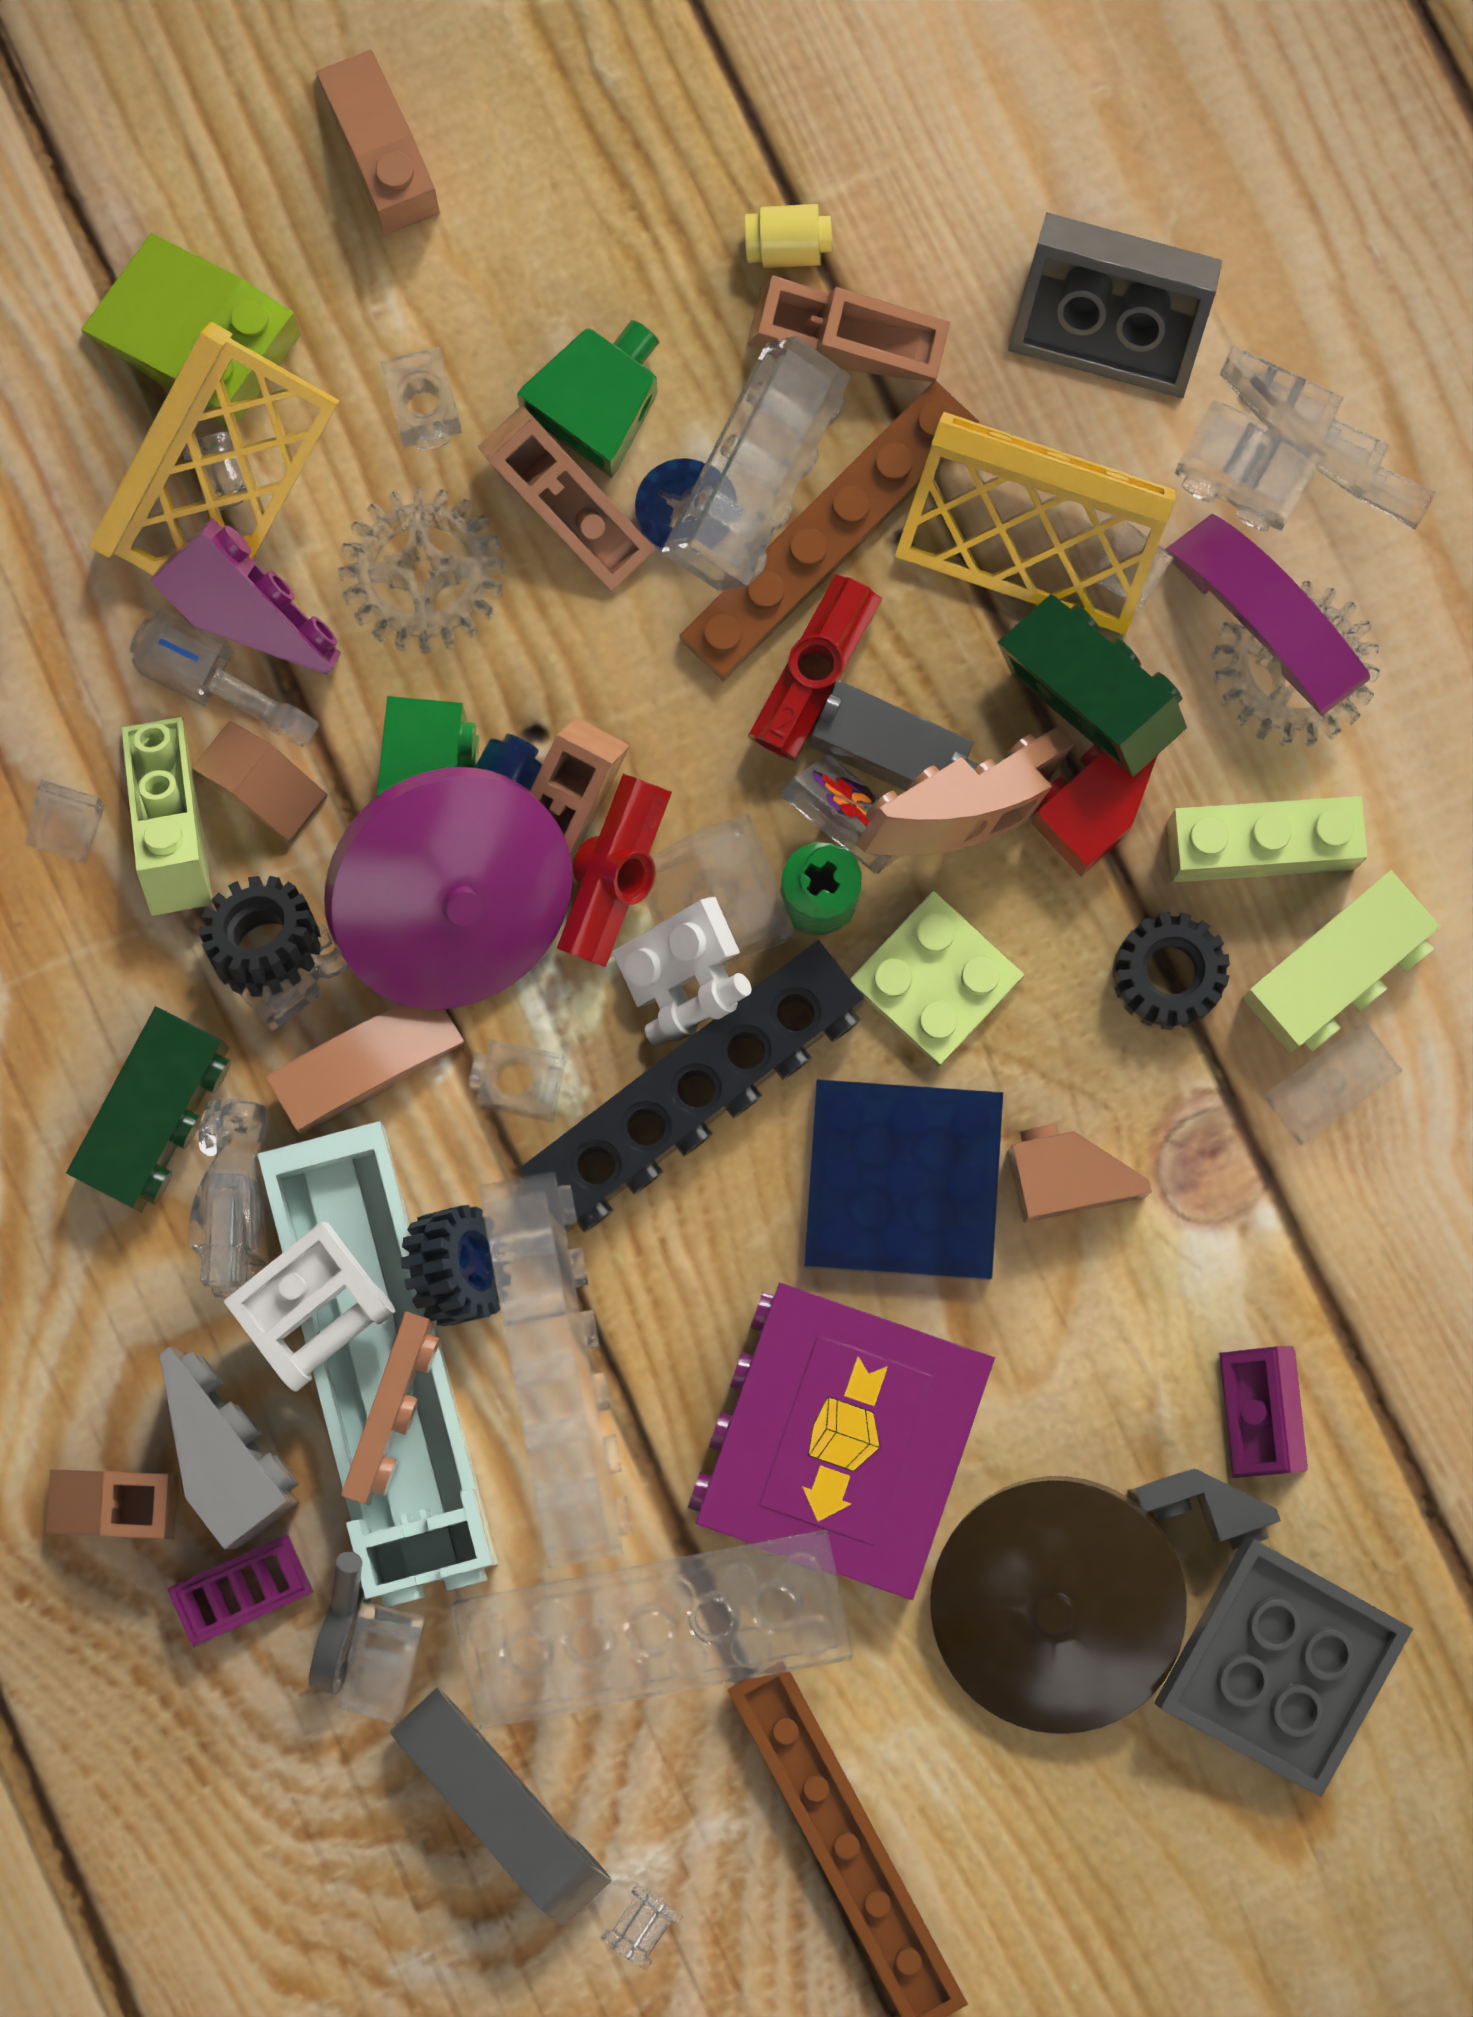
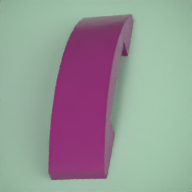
(1272, 610)

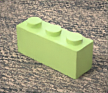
(1266, 839)
(1343, 964)

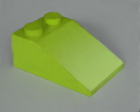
(168, 301)

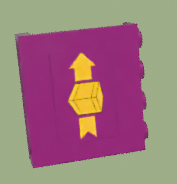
(843, 1433)

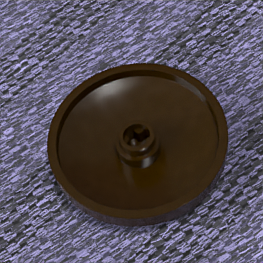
(1059, 1605)

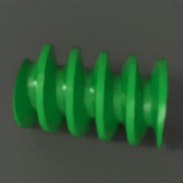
(811, 867)

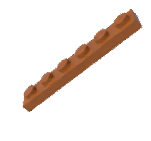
(822, 536)
(847, 1846)

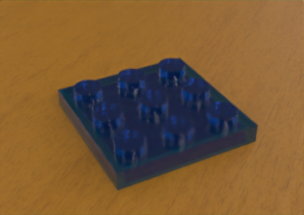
(903, 1180)

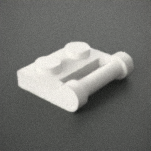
(297, 1288)

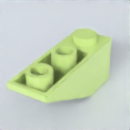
(165, 817)

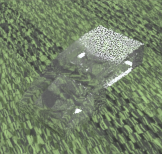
(382, 1662)

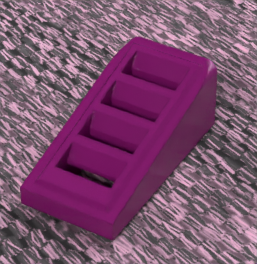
(188, 1609)

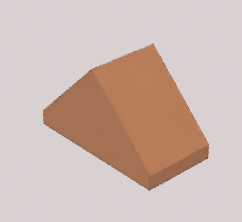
(260, 780)

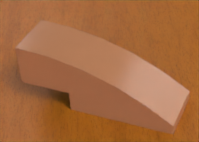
(851, 329)
(362, 1063)

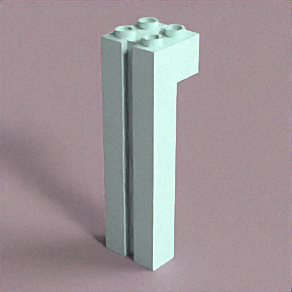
(433, 1511)

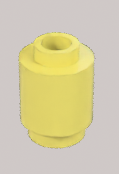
(788, 236)

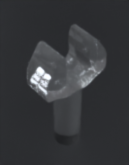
(279, 717)

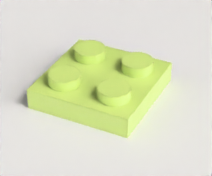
(936, 978)

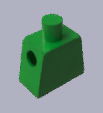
(596, 394)

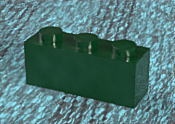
(1094, 683)
(150, 1110)

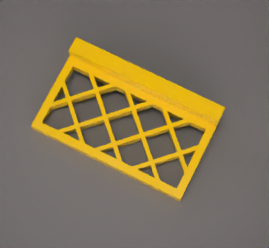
(175, 430)
(1049, 472)

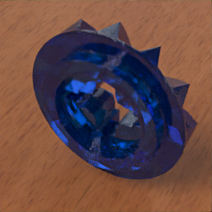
(670, 480)

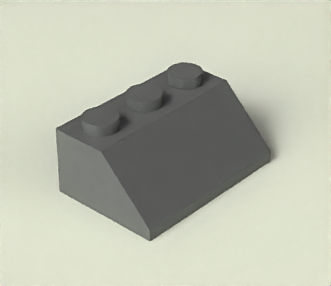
(1115, 305)

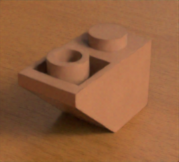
(112, 1504)

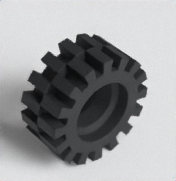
(248, 910)
(1194, 941)

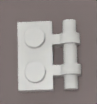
(675, 953)

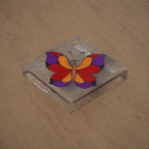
(836, 805)

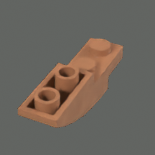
(963, 804)

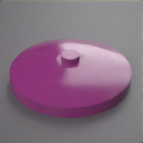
(448, 888)

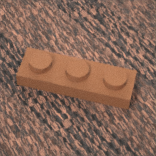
(391, 1409)

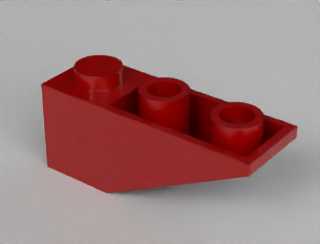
(1091, 810)

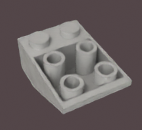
(220, 1465)

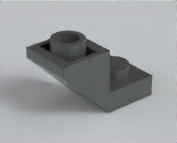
(1226, 1509)

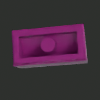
(1263, 1411)

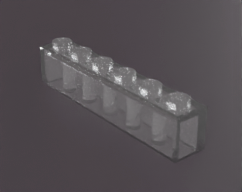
(553, 1370)

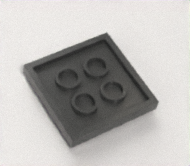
(1283, 1666)

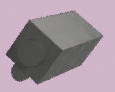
(884, 738)

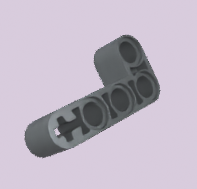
(500, 1808)

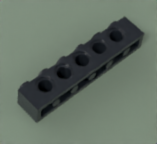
(808, 978)

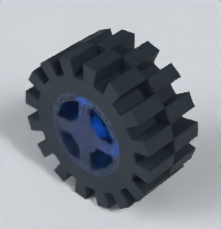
(451, 1266)

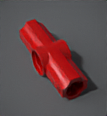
(831, 633)
(614, 870)

